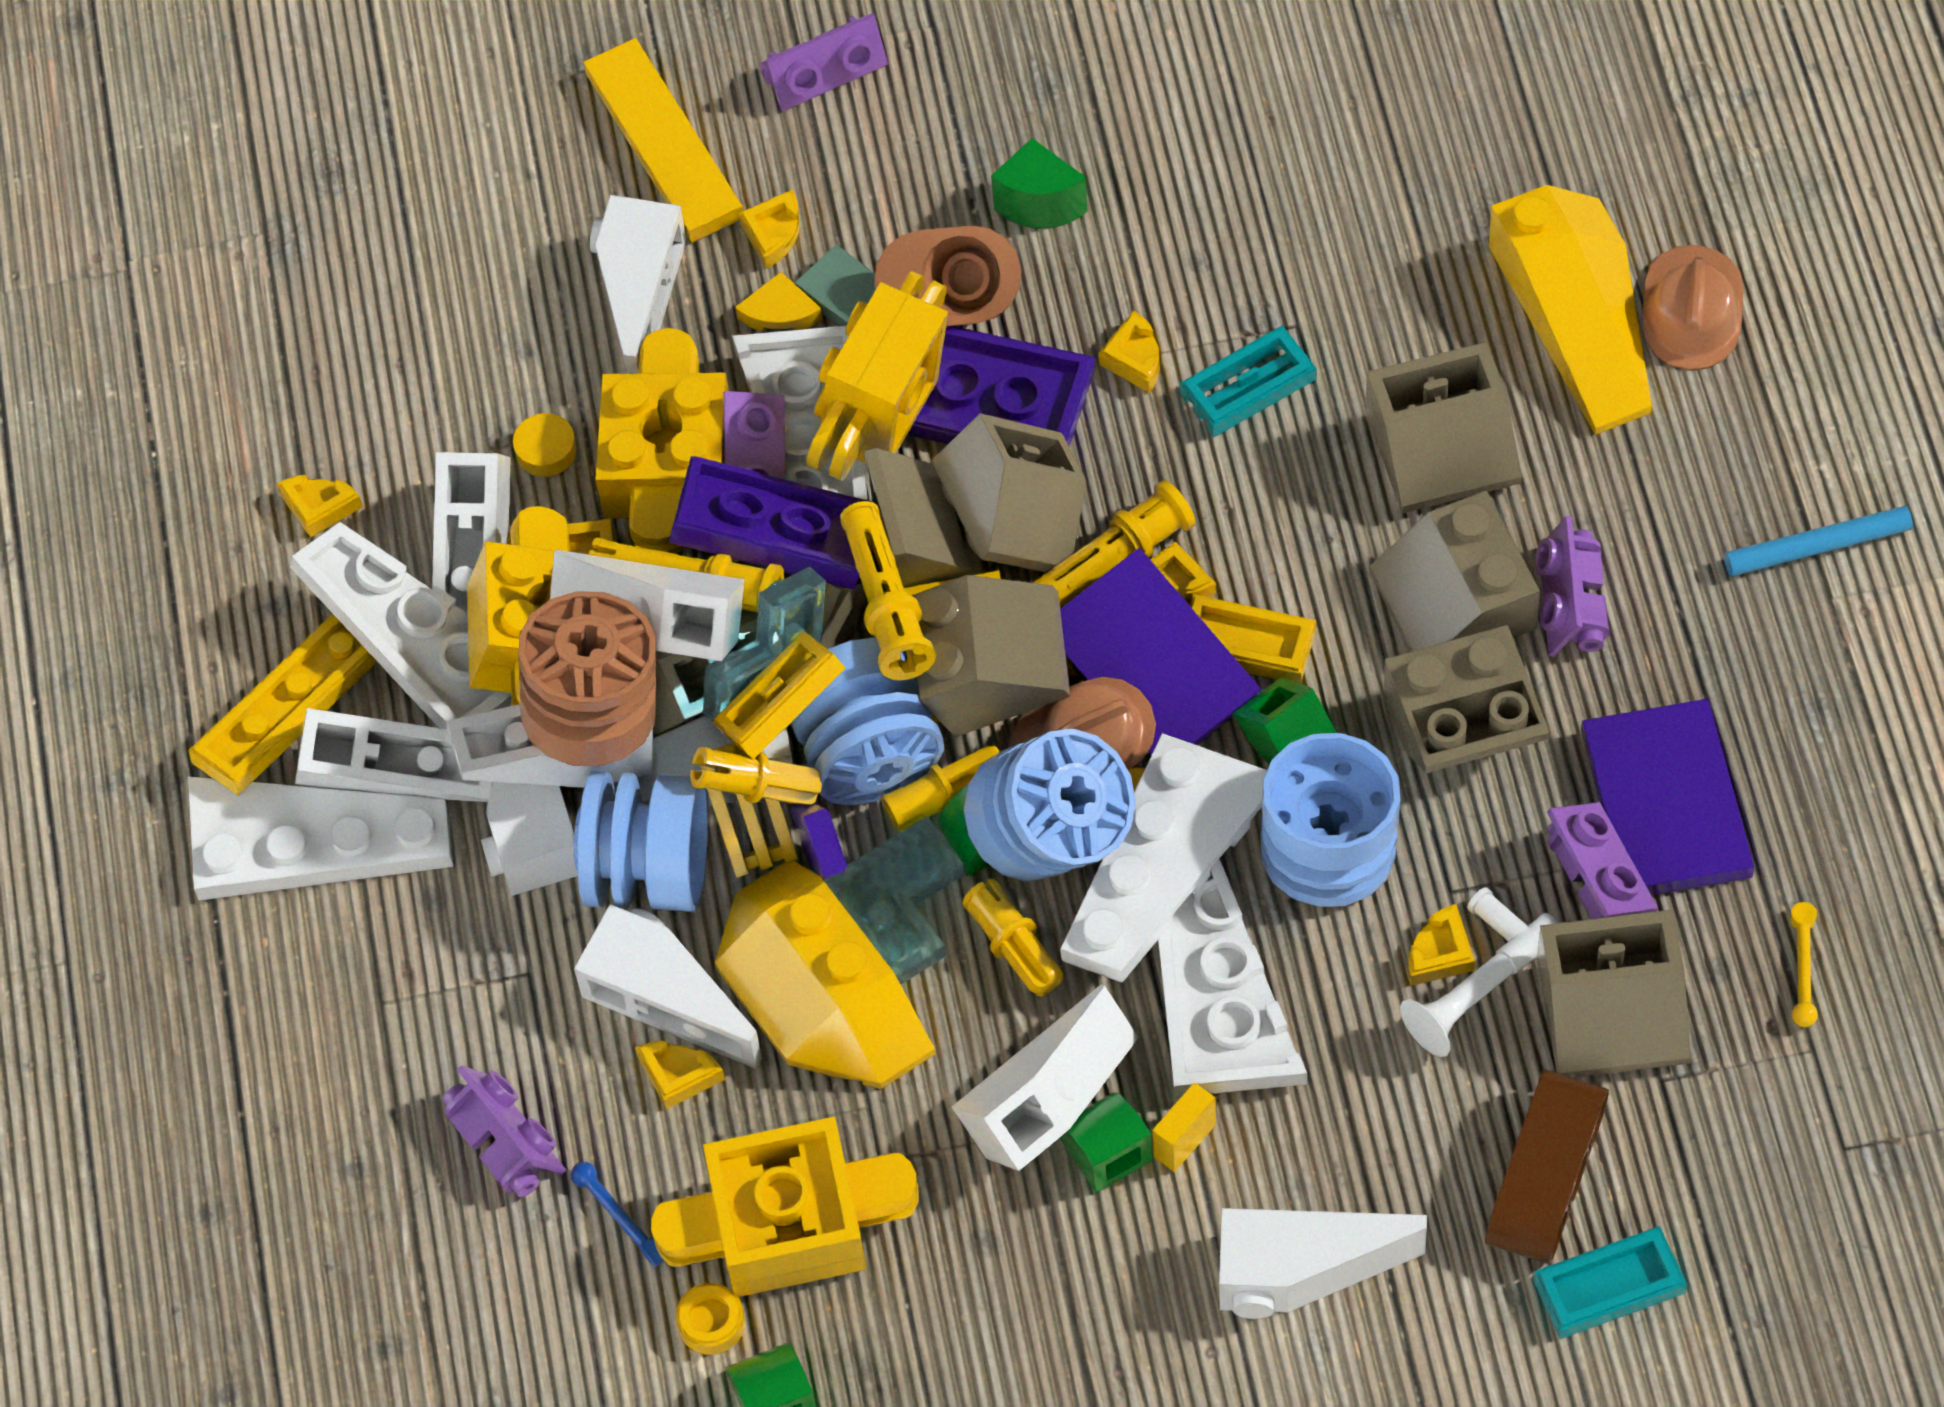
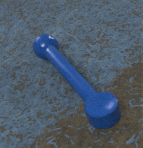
(585, 1175)

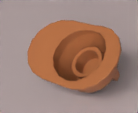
(970, 260)
(1692, 307)
(1099, 707)

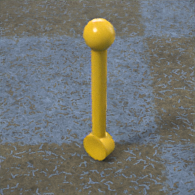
(1803, 918)

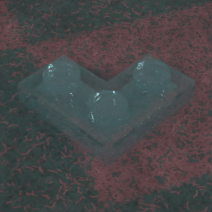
(783, 614)
(888, 884)

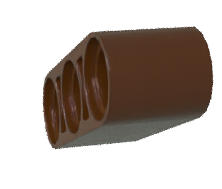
(1547, 1166)

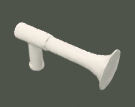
(1432, 1021)

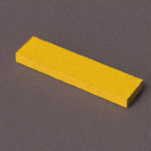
(663, 139)
(275, 710)

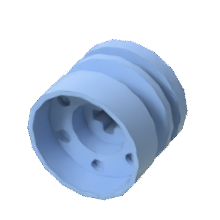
(867, 730)
(1049, 805)
(1329, 819)
(634, 841)

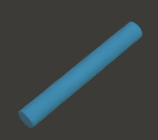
(1818, 541)

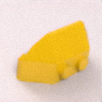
(818, 981)

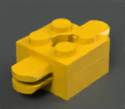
(879, 374)
(651, 430)
(503, 593)
(778, 1182)

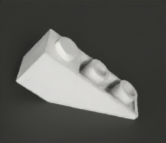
(686, 609)
(1047, 1082)

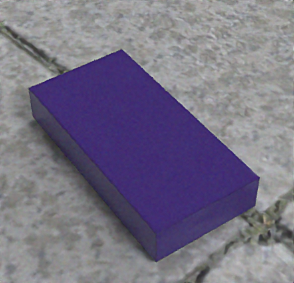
(819, 839)

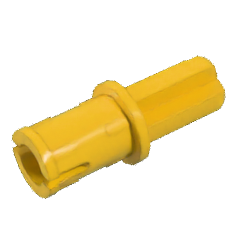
(756, 777)
(933, 790)
(1013, 937)

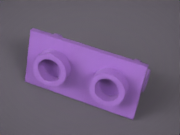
(825, 61)
(754, 432)
(1567, 565)
(1595, 854)
(521, 1144)

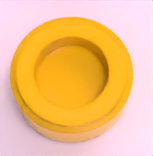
(544, 444)
(710, 1318)

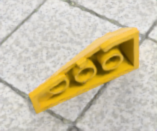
(1579, 296)

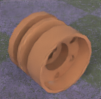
(587, 678)

